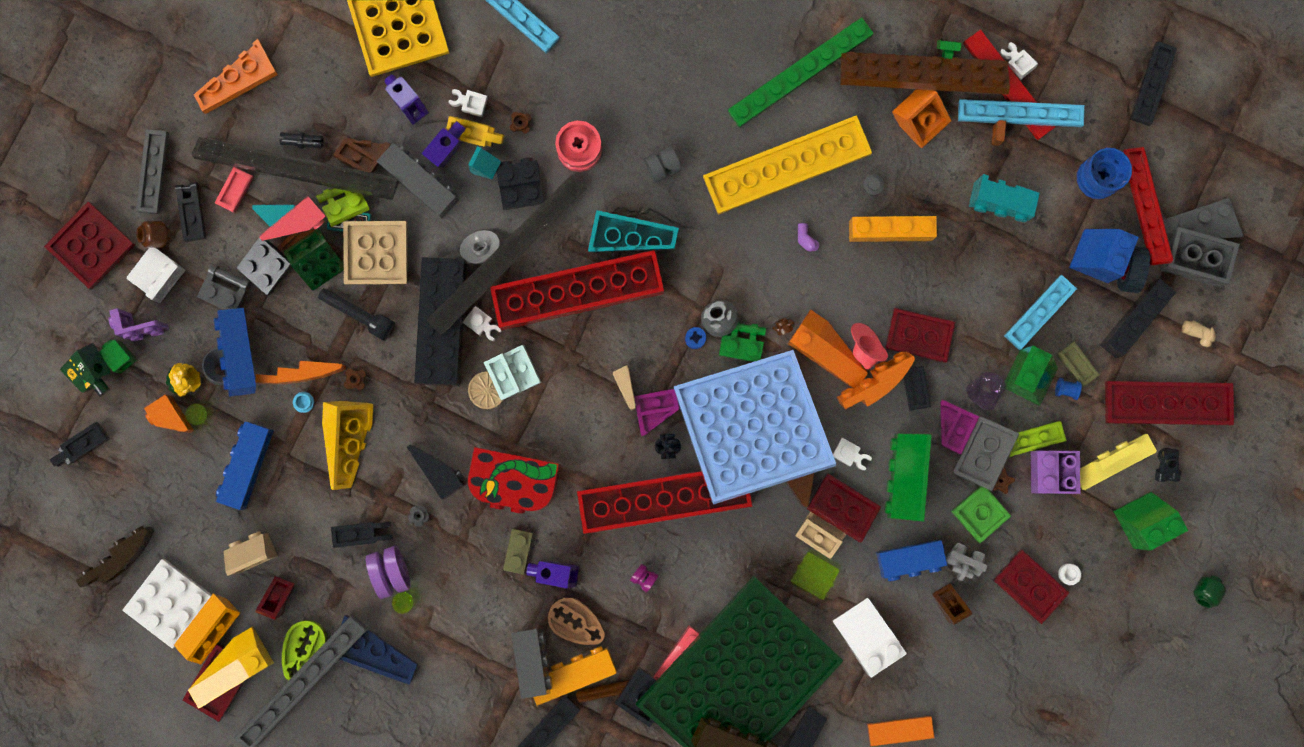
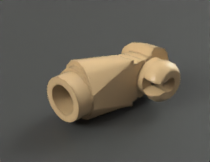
(1197, 330)

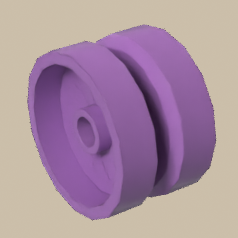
(388, 572)

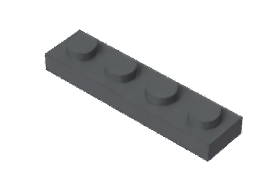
(152, 171)

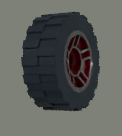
(1136, 271)

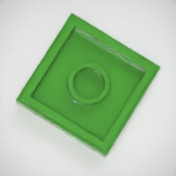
(981, 513)

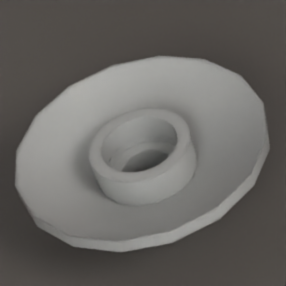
(479, 246)

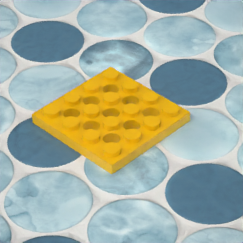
(391, 38)

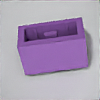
(1055, 472)

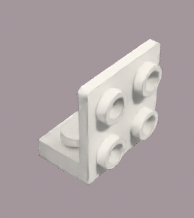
(155, 274)

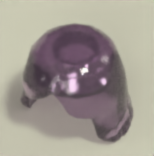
(986, 399)

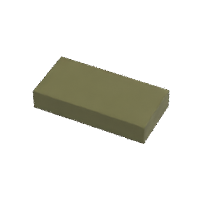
(1077, 364)

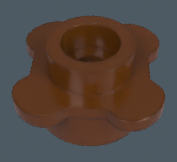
(524, 127)
(783, 326)
(359, 384)

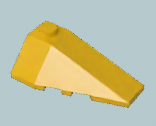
(344, 436)
(235, 664)

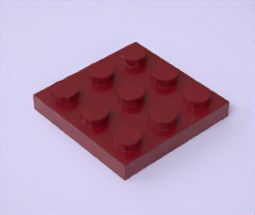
(89, 245)

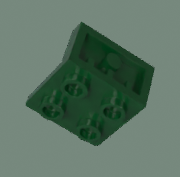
(314, 259)

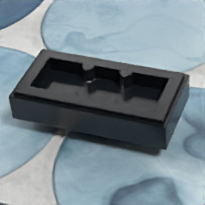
(916, 389)

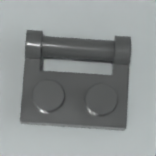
(220, 295)

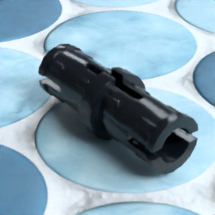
(301, 140)

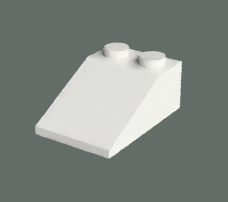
(869, 637)

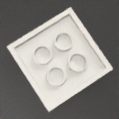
(167, 602)

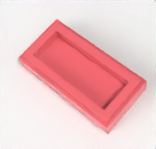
(234, 189)

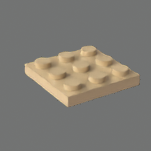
(375, 252)

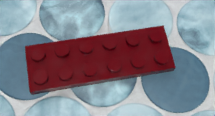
(1169, 403)

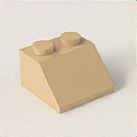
(249, 553)

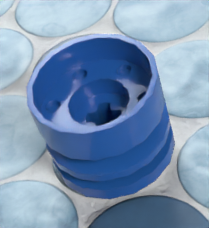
(1113, 169)

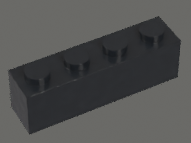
(1138, 318)

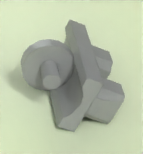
(965, 565)

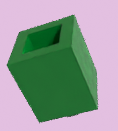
(117, 356)

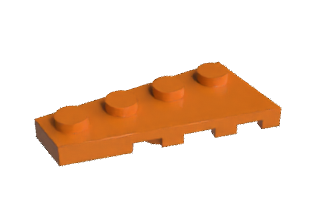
(244, 74)

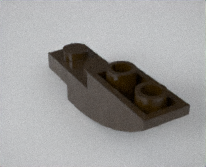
(123, 556)

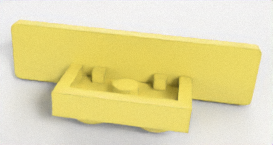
(1115, 461)

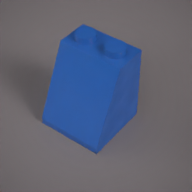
(1104, 253)

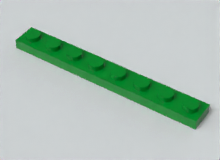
(800, 72)

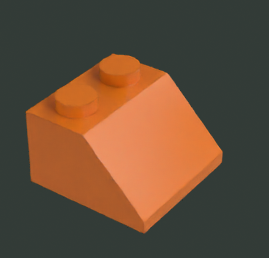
(922, 116)

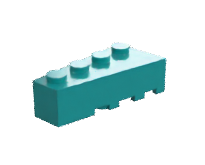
(624, 233)

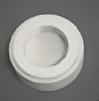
(1069, 574)

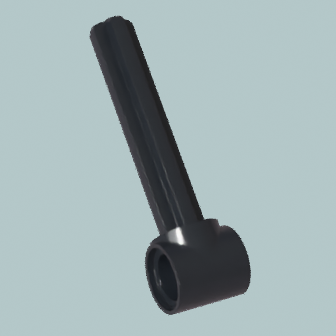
(377, 325)

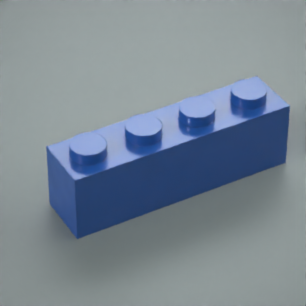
(235, 351)
(244, 465)

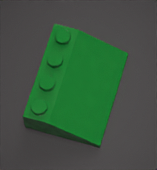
(908, 476)

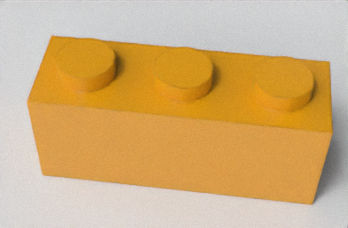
(206, 629)

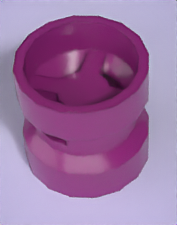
(640, 574)

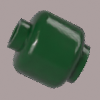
(1209, 591)

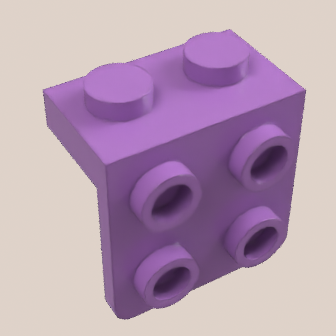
(124, 326)

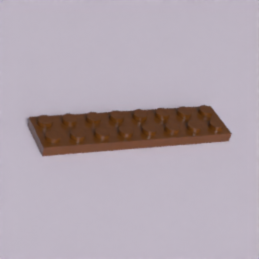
(924, 73)

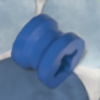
(692, 338)

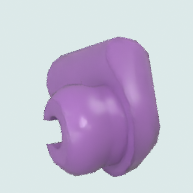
(805, 240)

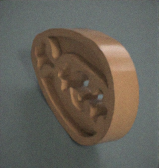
(566, 630)

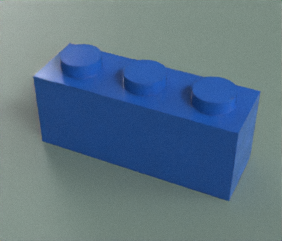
(912, 560)

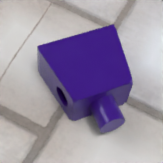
(405, 98)
(437, 151)
(561, 575)

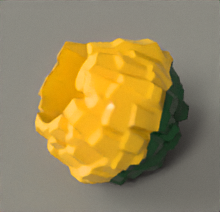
(183, 379)

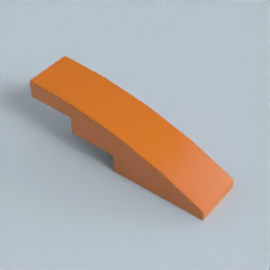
(306, 372)

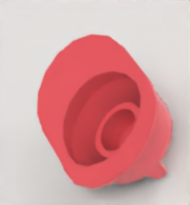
(867, 346)

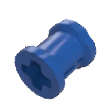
(1068, 388)

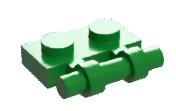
(743, 348)

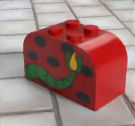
(512, 480)

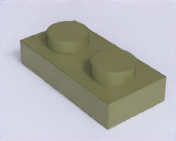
(518, 551)

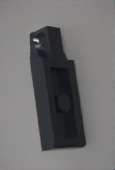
(80, 445)

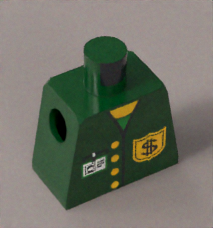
(87, 370)

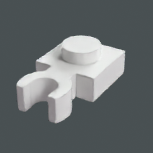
(1020, 63)
(471, 103)
(480, 322)
(848, 453)

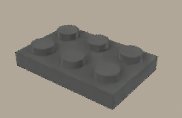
(986, 453)

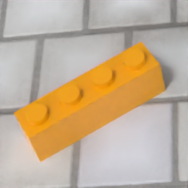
(892, 228)
(579, 673)

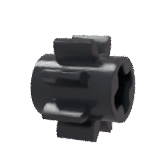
(667, 446)

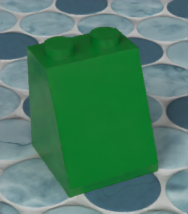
(1031, 374)
(1150, 522)

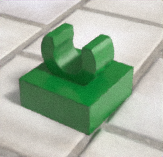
(948, 48)

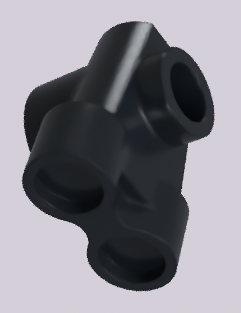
(1168, 466)

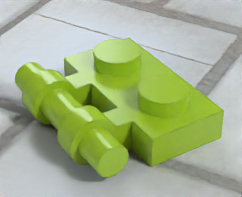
(343, 208)

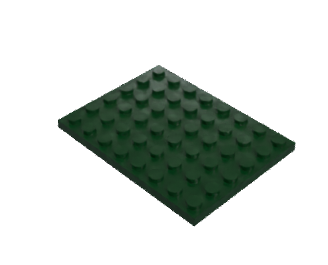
(743, 670)

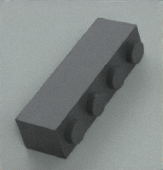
(417, 180)

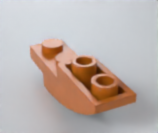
(885, 378)

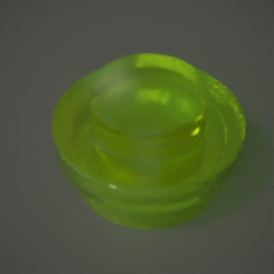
(196, 414)
(402, 602)

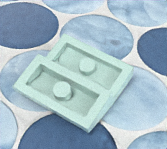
(512, 372)

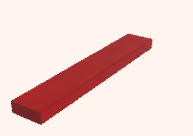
(982, 49)
(1148, 208)

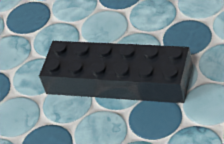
(436, 354)

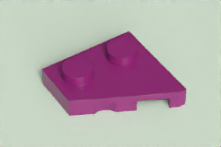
(655, 408)
(955, 426)

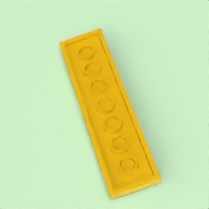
(787, 165)

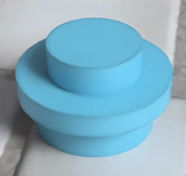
(303, 402)

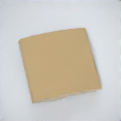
(820, 535)

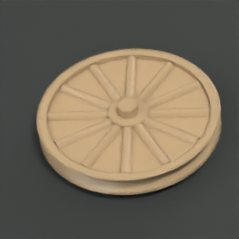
(483, 392)

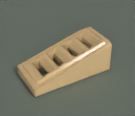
(623, 380)

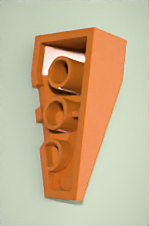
(824, 346)

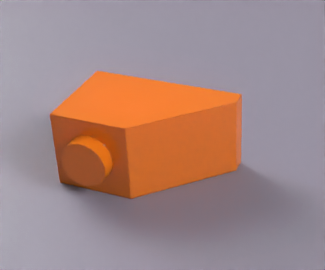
(167, 414)

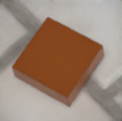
(998, 133)

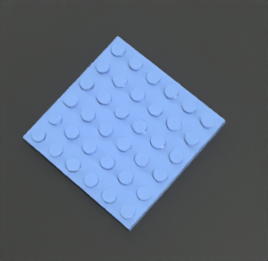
(754, 427)

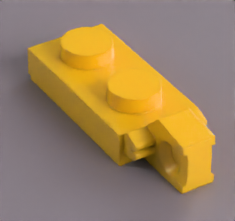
(476, 132)

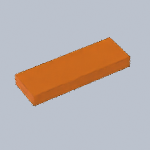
(900, 730)

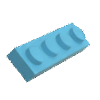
(1040, 312)

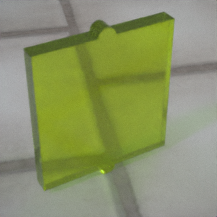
(815, 575)

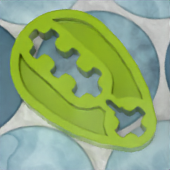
(293, 640)

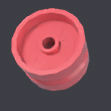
(576, 134)

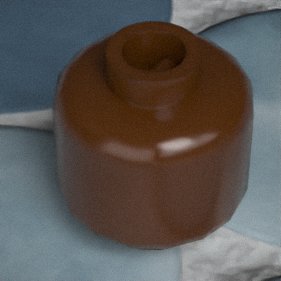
(153, 234)

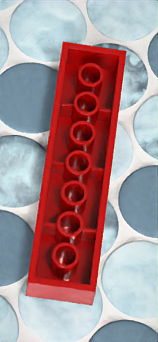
(577, 290)
(650, 502)

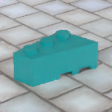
(1003, 199)

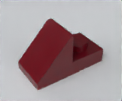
(275, 598)

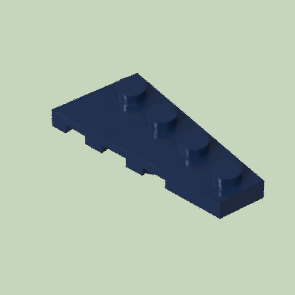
(380, 657)

